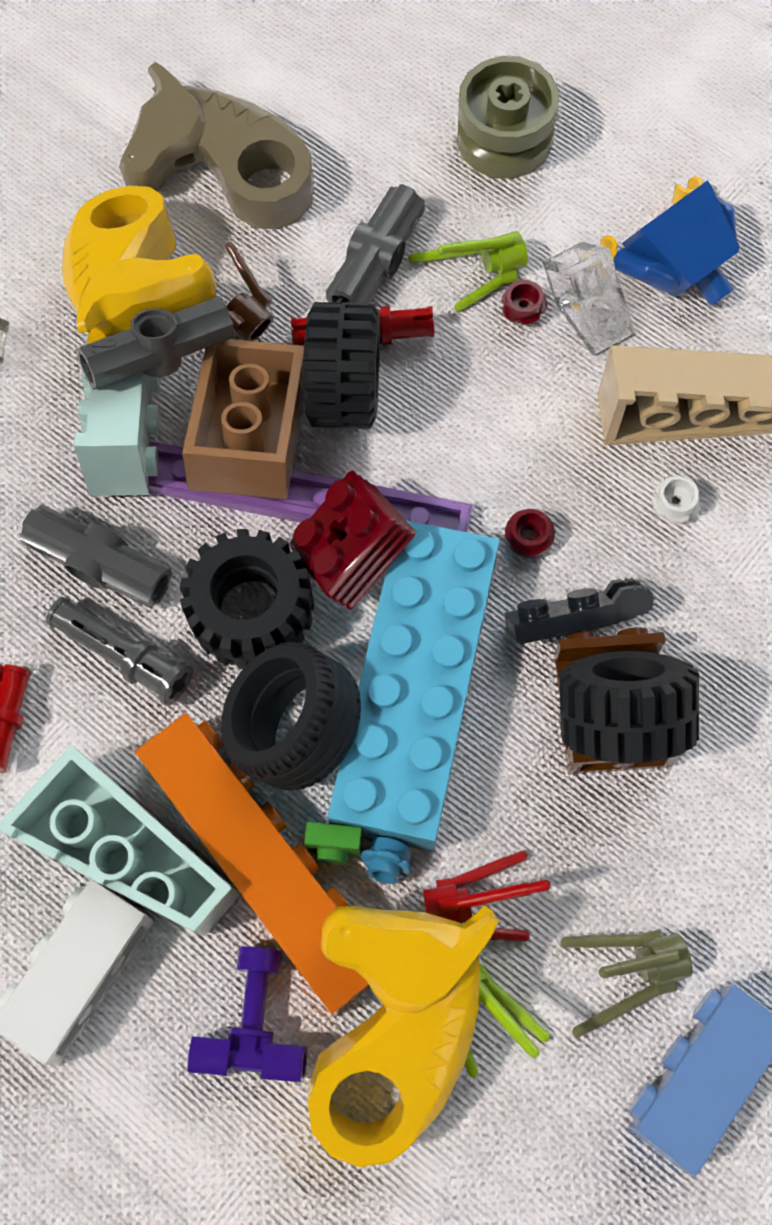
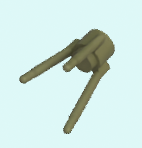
(660, 961)

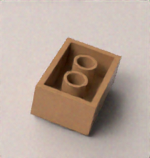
(245, 419)

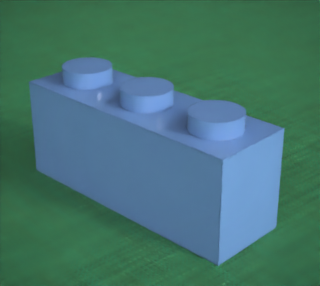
(705, 1079)

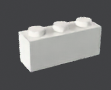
(71, 973)

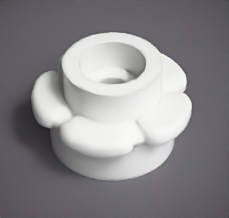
(678, 487)

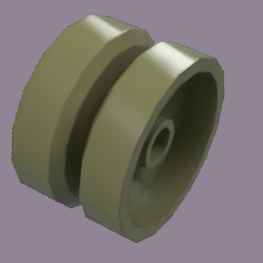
(507, 116)

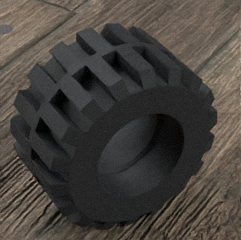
(341, 365)
(237, 562)
(629, 706)

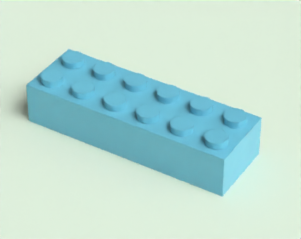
(415, 687)

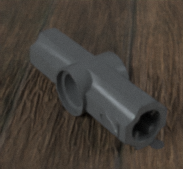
(377, 247)
(155, 343)
(95, 555)

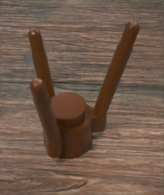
(250, 312)

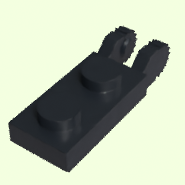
(579, 612)

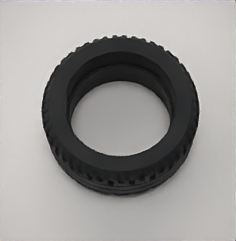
(321, 732)

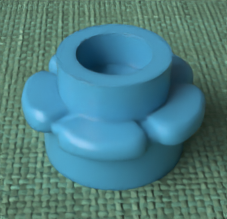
(387, 860)

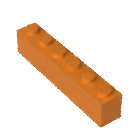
(252, 852)

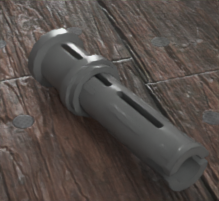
(141, 656)

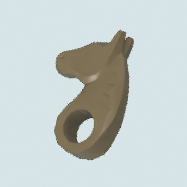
(228, 134)

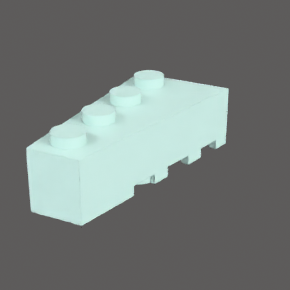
(117, 435)
(106, 835)

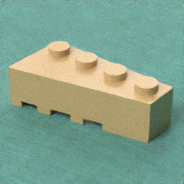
(683, 395)

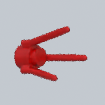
(456, 904)

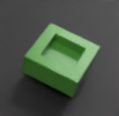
(333, 842)

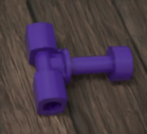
(250, 1046)

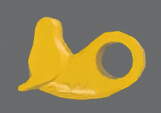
(120, 262)
(419, 1037)

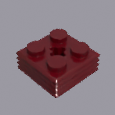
(351, 539)

